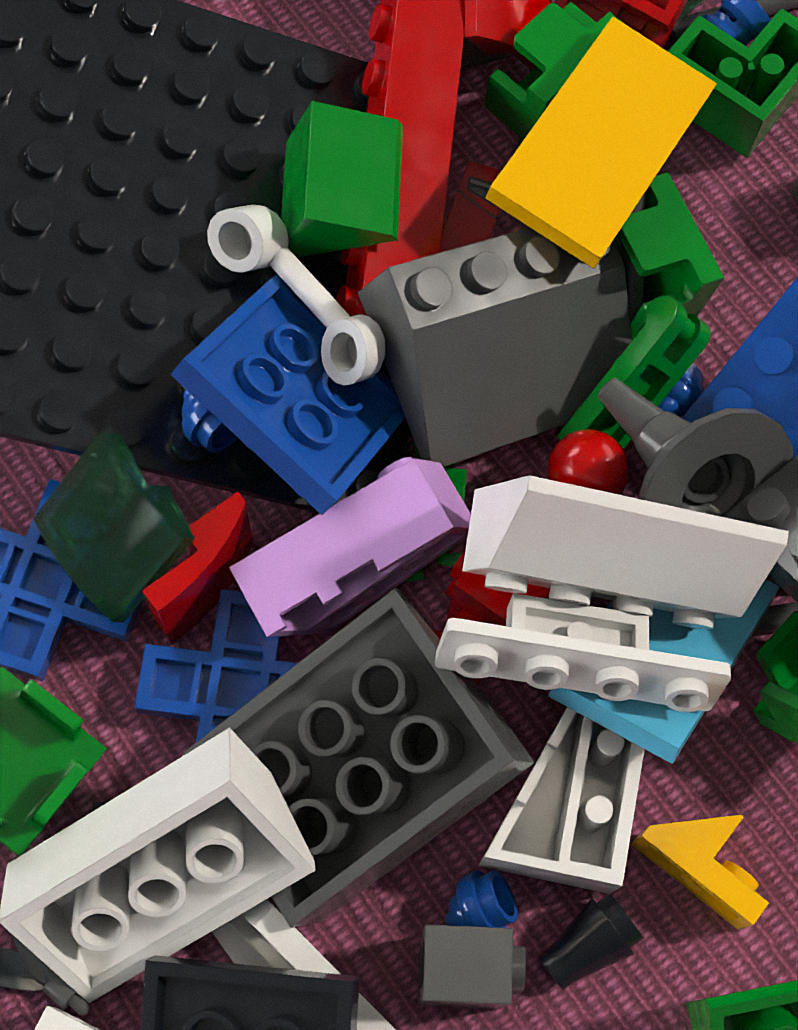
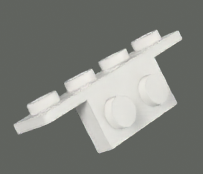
(580, 650)

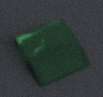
(112, 527)

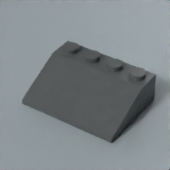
(497, 339)
(373, 752)

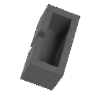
(469, 967)

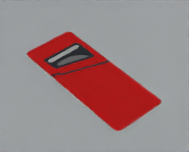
(471, 214)

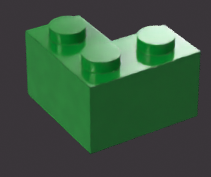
(752, 81)

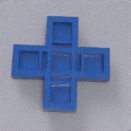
(40, 600)
(212, 683)

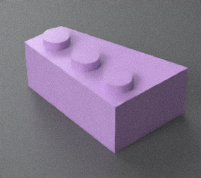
(354, 550)

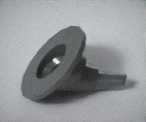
(703, 462)

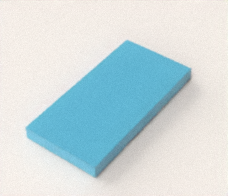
(656, 725)

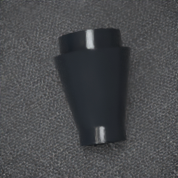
(591, 942)

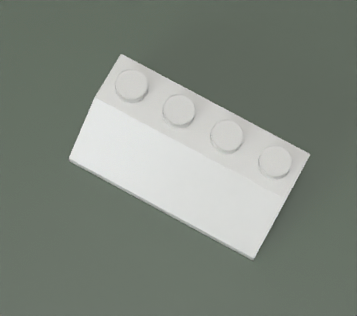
(617, 550)
(155, 867)

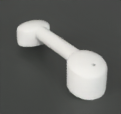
(256, 239)

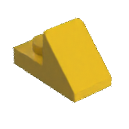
(688, 854)

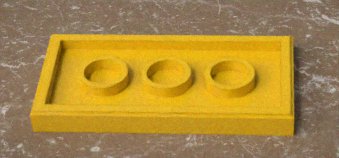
(601, 142)

